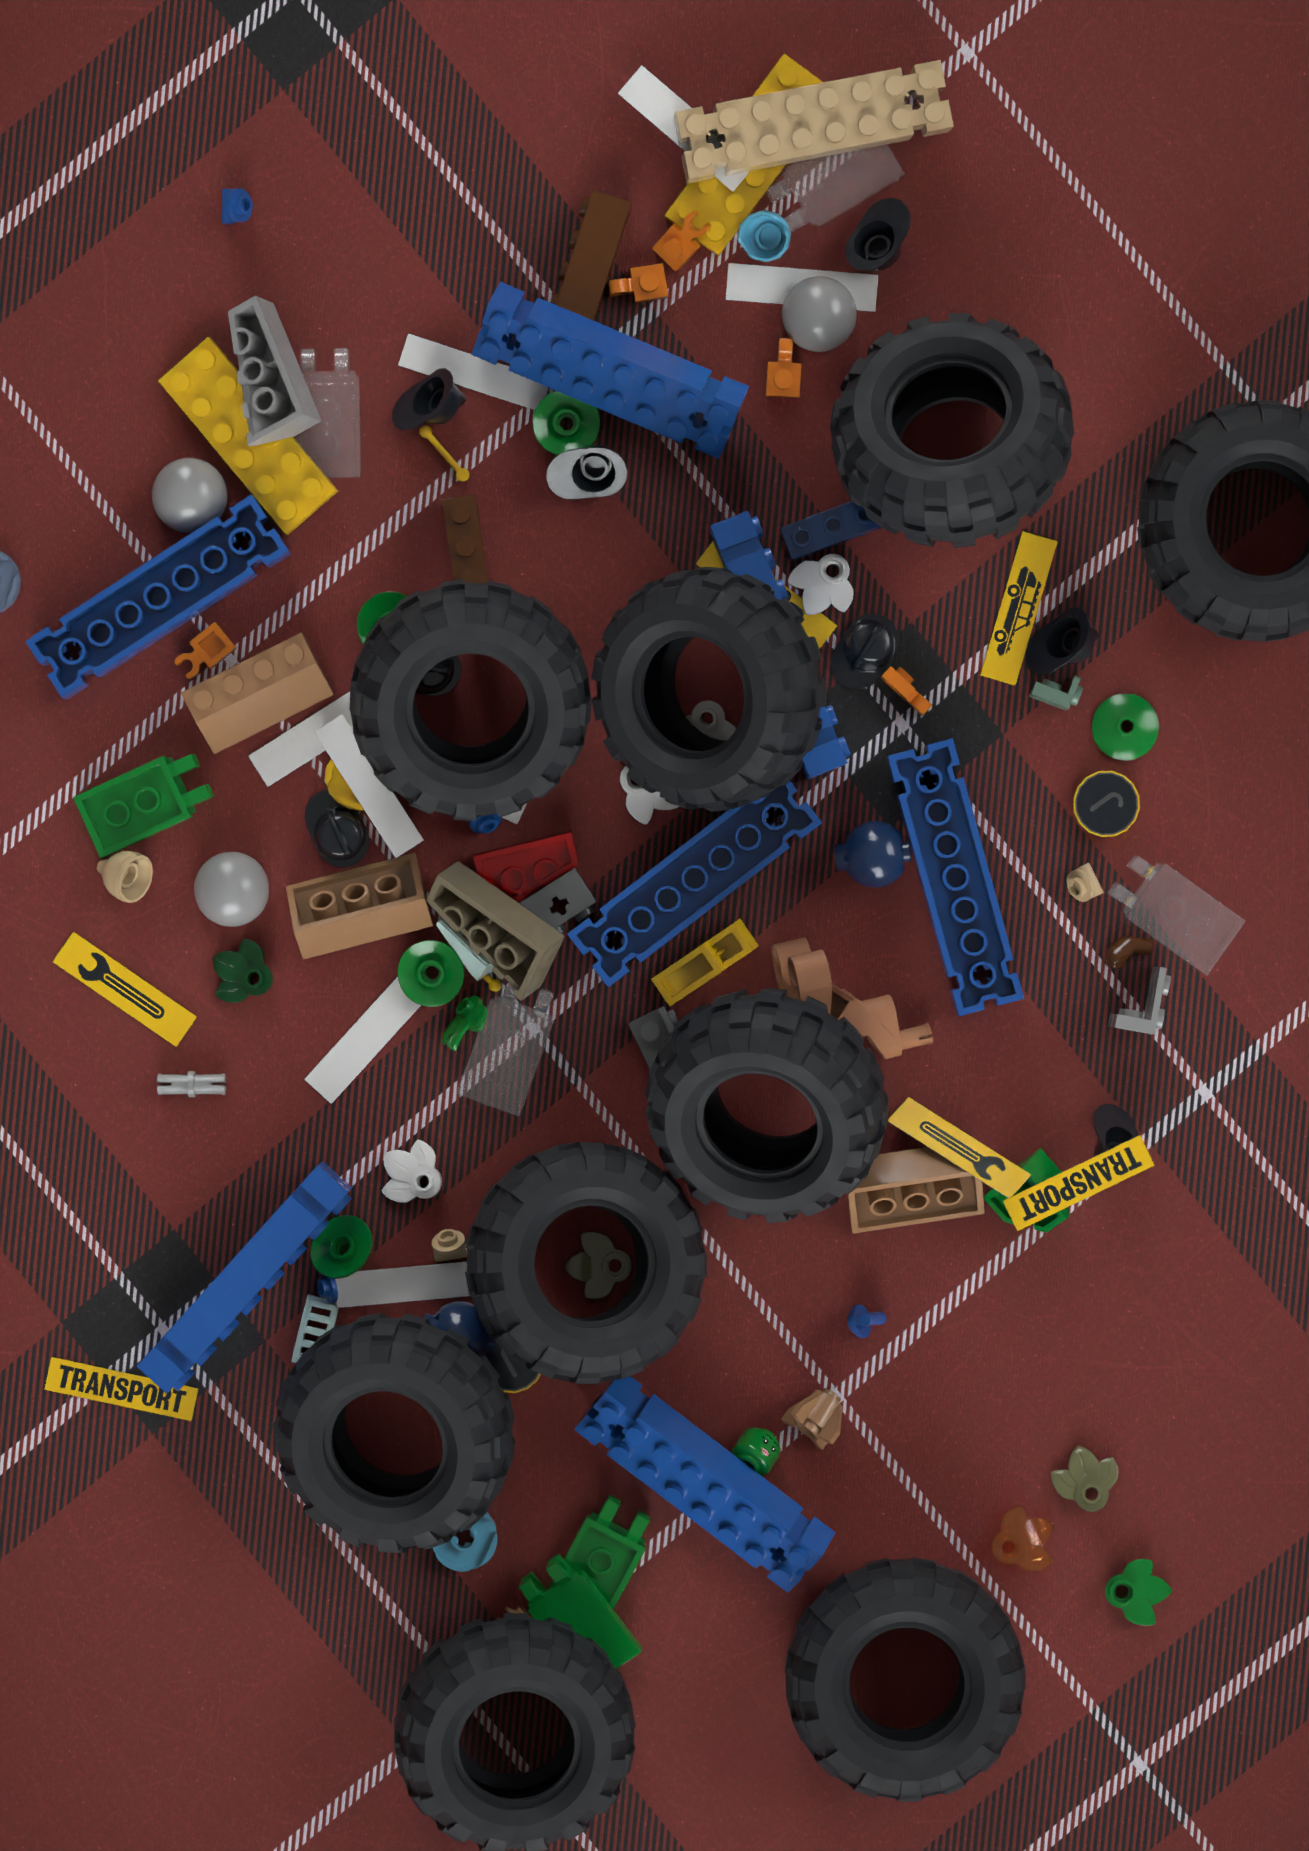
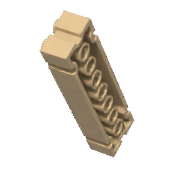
(813, 121)

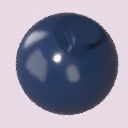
(873, 854)
(464, 1320)

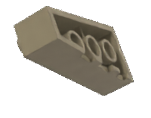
(496, 926)

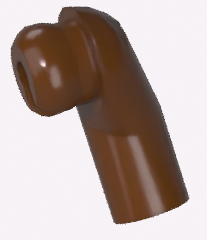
(1124, 948)

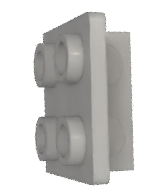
(1153, 1014)

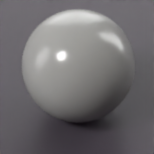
(819, 314)
(189, 494)
(231, 889)

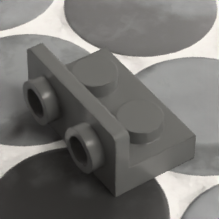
(651, 1031)

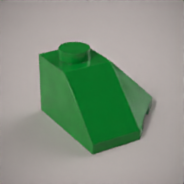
(1041, 1169)

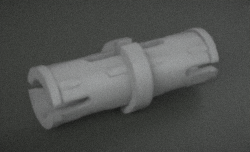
(192, 1084)

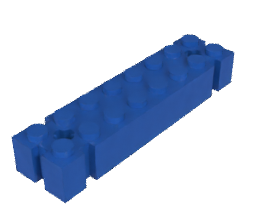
(609, 370)
(742, 553)
(158, 597)
(954, 877)
(692, 881)
(244, 1277)
(705, 1481)

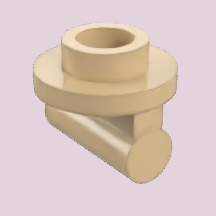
(1083, 883)
(449, 1245)

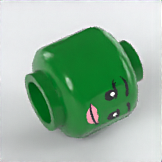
(757, 1449)

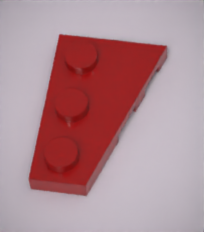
(527, 865)

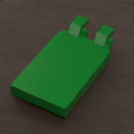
(140, 803)
(608, 1550)
(582, 1605)

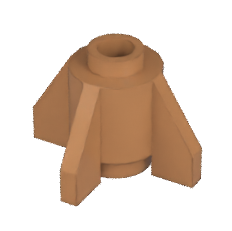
(817, 1417)

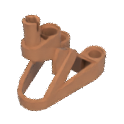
(808, 974)

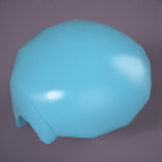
(764, 235)

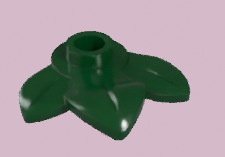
(237, 970)

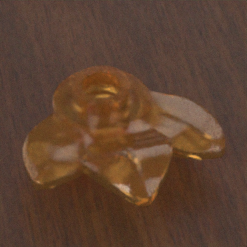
(1027, 1539)

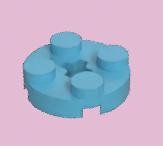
(471, 1554)

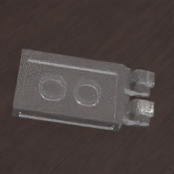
(835, 183)
(336, 439)
(1178, 914)
(507, 1052)

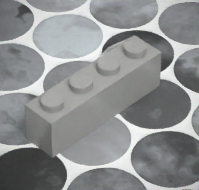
(270, 376)

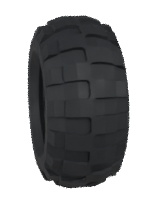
(963, 495)
(1175, 529)
(641, 702)
(487, 776)
(753, 1169)
(666, 1276)
(350, 1492)
(918, 1759)
(529, 1806)

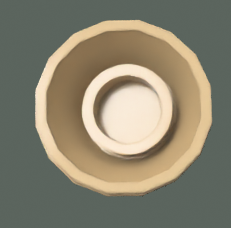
(126, 875)

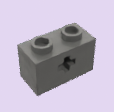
(567, 886)

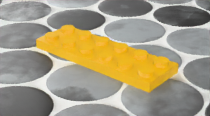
(715, 201)
(274, 472)

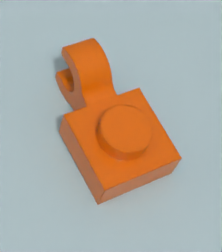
(646, 284)
(784, 376)

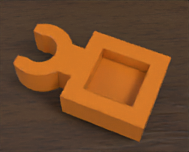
(679, 243)
(209, 647)
(901, 682)

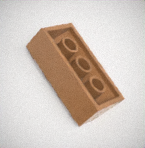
(257, 693)
(358, 906)
(913, 1190)

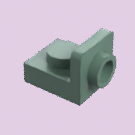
(1050, 693)

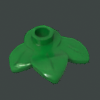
(470, 1015)
(1141, 1593)

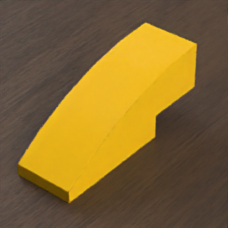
(705, 962)

